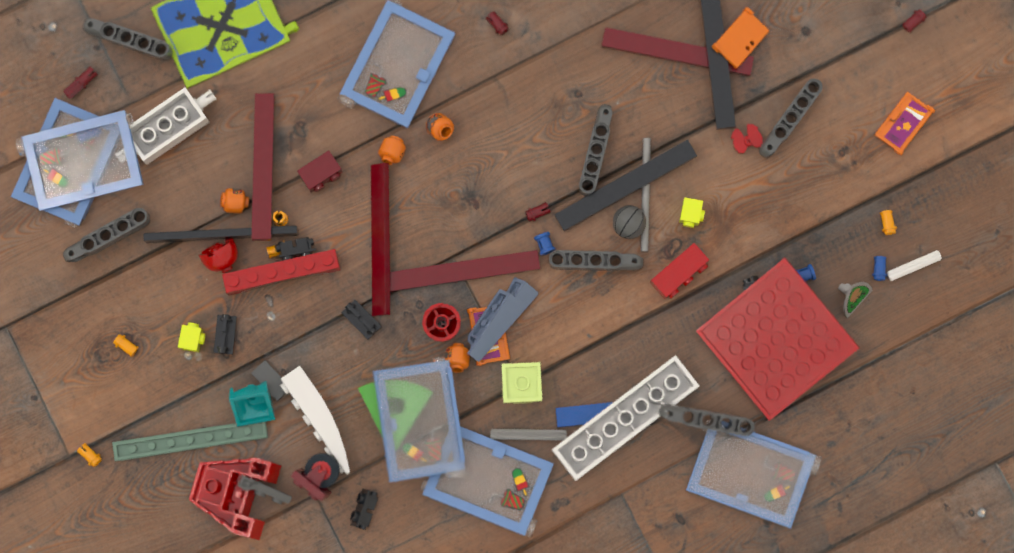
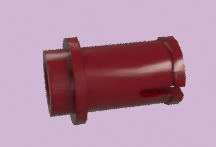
(918, 17)
(497, 23)
(536, 212)

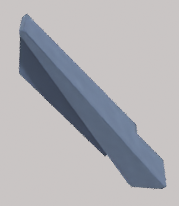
(499, 316)

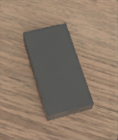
(265, 372)

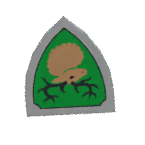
(855, 295)

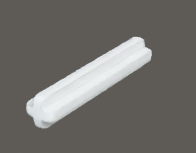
(914, 265)

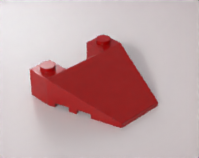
(219, 496)

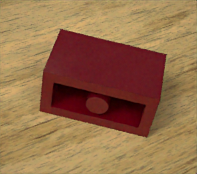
(320, 172)

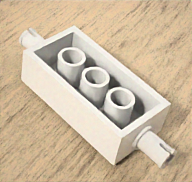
(169, 124)

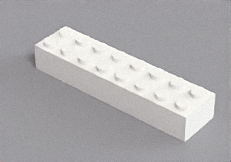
(624, 418)

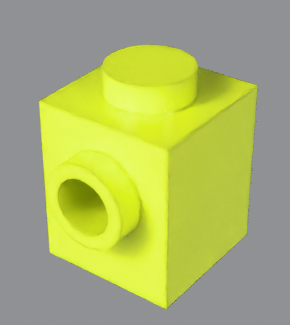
(691, 212)
(191, 337)

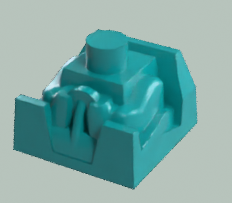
(252, 404)

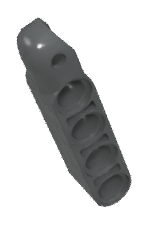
(99, 29)
(601, 121)
(772, 141)
(79, 248)
(605, 256)
(677, 412)

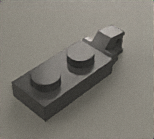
(262, 489)

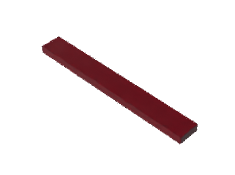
(665, 49)
(263, 167)
(380, 239)
(464, 270)

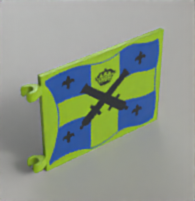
(219, 34)

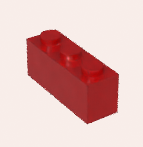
(680, 271)

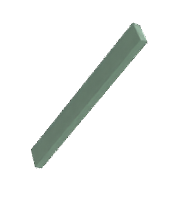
(188, 440)

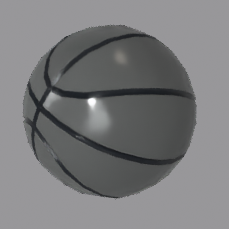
(629, 222)

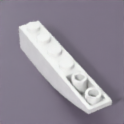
(315, 414)

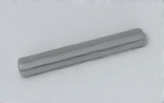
(528, 434)

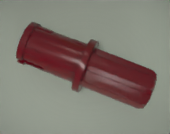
(80, 83)

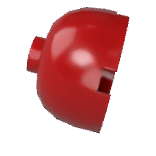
(220, 256)
(437, 314)

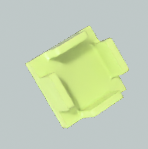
(521, 383)

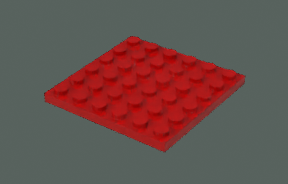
(777, 339)

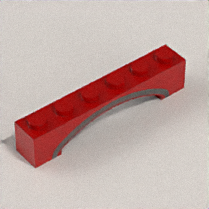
(298, 267)

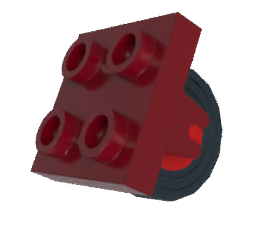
(319, 472)

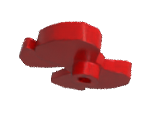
(753, 139)

